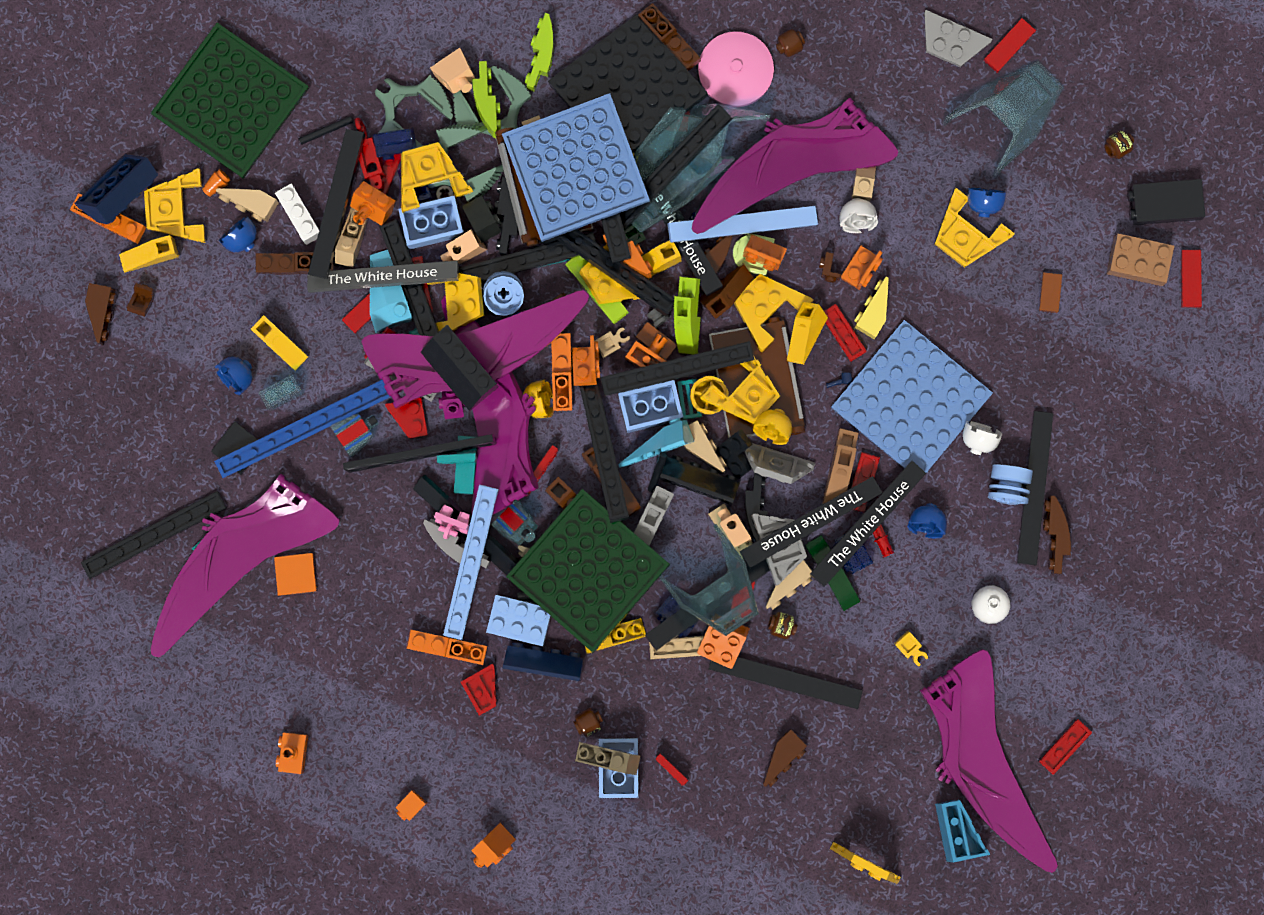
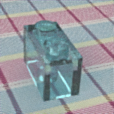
(281, 392)

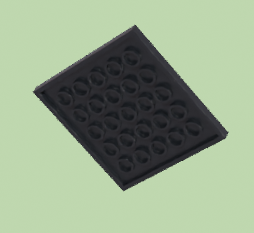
(637, 74)

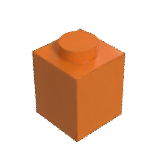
(410, 806)

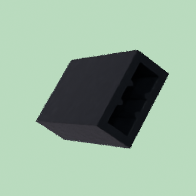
(1166, 202)

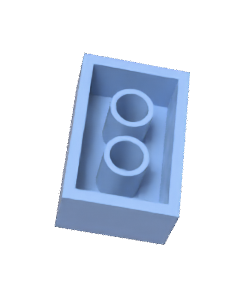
(432, 223)
(650, 406)
(518, 620)
(614, 783)

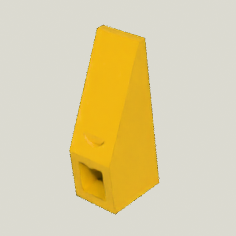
(149, 253)
(663, 257)
(805, 332)
(279, 343)
(623, 633)

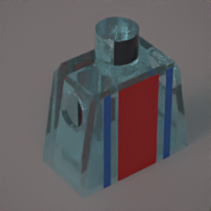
(355, 432)
(516, 524)

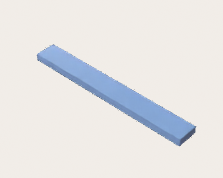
(747, 224)
(470, 562)

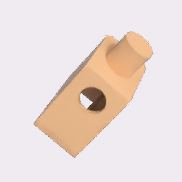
(454, 72)
(469, 245)
(738, 536)

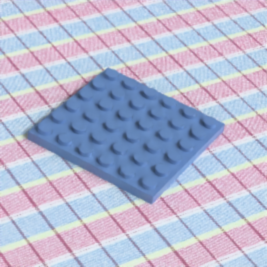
(575, 167)
(911, 399)

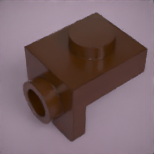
(825, 264)
(141, 299)

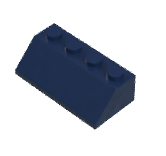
(117, 188)
(543, 663)

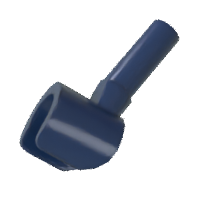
(846, 378)

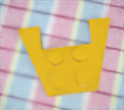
(424, 167)
(166, 211)
(963, 240)
(603, 287)
(462, 301)
(760, 301)
(749, 398)
(860, 863)

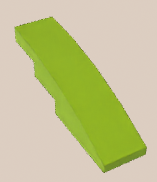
(615, 310)

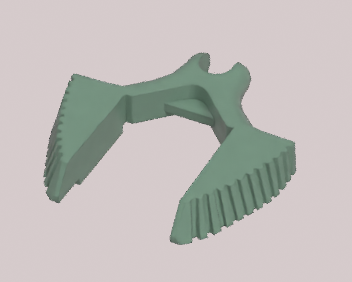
(512, 88)
(428, 89)
(456, 134)

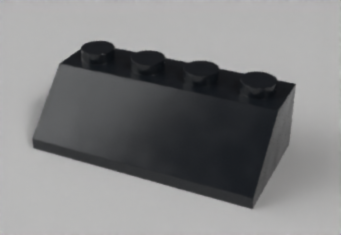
(458, 368)
(699, 480)

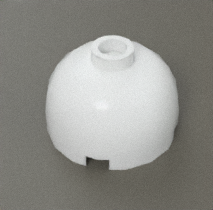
(858, 215)
(980, 437)
(990, 604)

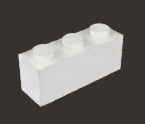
(298, 213)

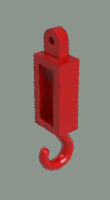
(368, 156)

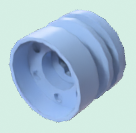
(505, 304)
(1010, 484)

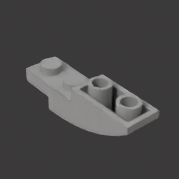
(653, 514)
(449, 545)

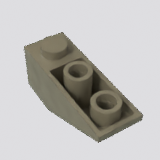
(607, 758)

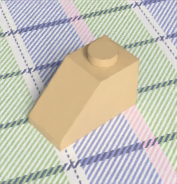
(864, 183)

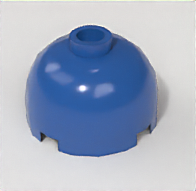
(985, 201)
(240, 236)
(236, 373)
(928, 520)

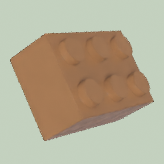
(1140, 259)

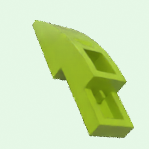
(544, 46)
(485, 102)
(685, 315)

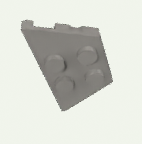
(952, 41)
(777, 464)
(786, 560)

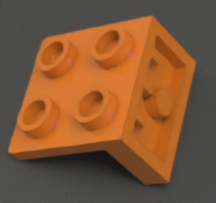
(764, 252)
(859, 269)
(586, 364)
(723, 648)

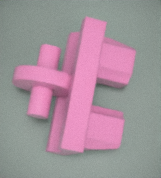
(444, 518)

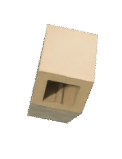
(254, 201)
(350, 241)
(703, 447)
(787, 587)

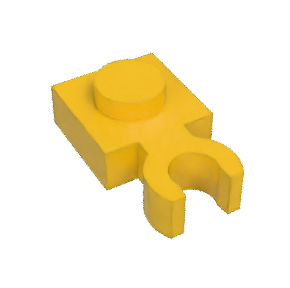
(909, 646)

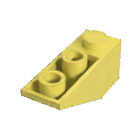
(875, 314)

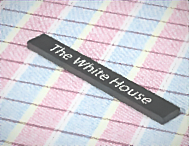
(385, 276)

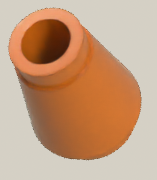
(217, 180)

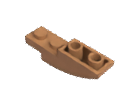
(842, 464)

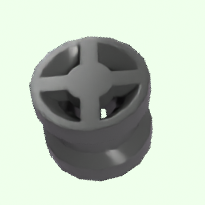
(657, 317)

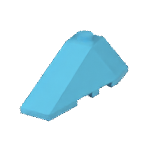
(387, 303)
(667, 439)

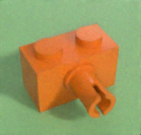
(371, 204)
(644, 356)
(292, 753)
(493, 846)

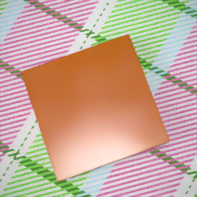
(295, 574)

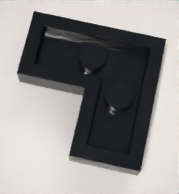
(732, 451)

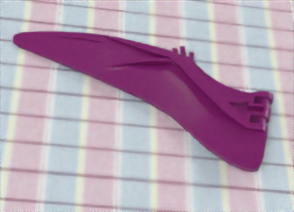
(792, 155)
(497, 347)
(506, 417)
(233, 549)
(976, 759)

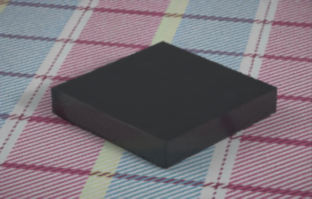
(233, 439)

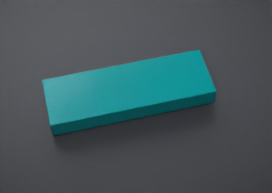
(465, 473)

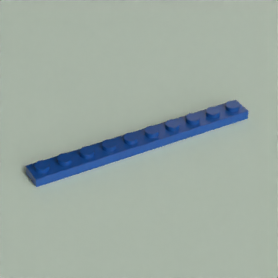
(301, 429)

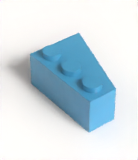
(958, 833)

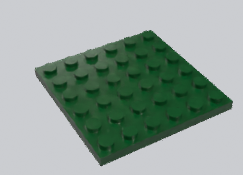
(230, 100)
(587, 571)

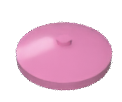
(736, 69)

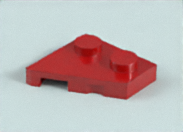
(410, 418)
(482, 689)

